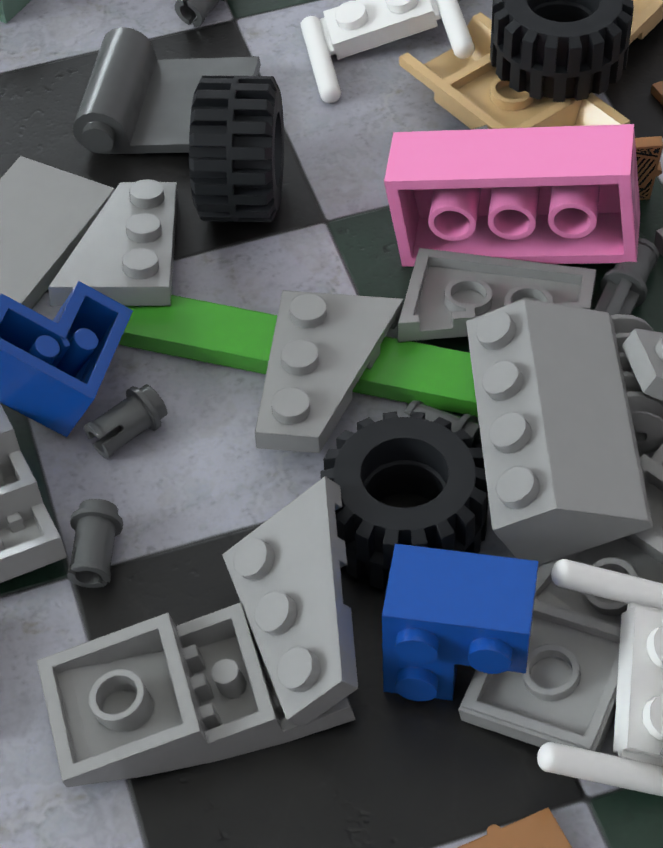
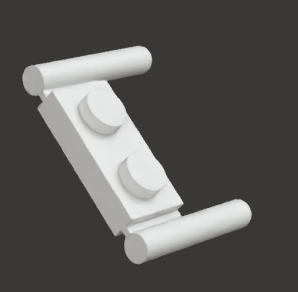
(372, 23)
(639, 685)

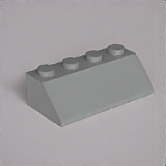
(555, 429)

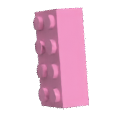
(517, 193)

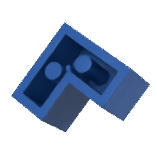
(58, 365)
(453, 612)

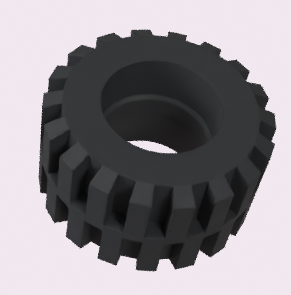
(560, 45)
(236, 148)
(406, 458)

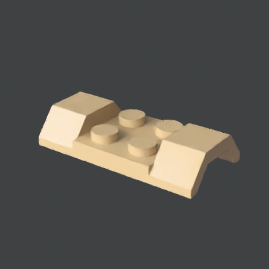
(480, 98)

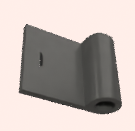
(141, 101)

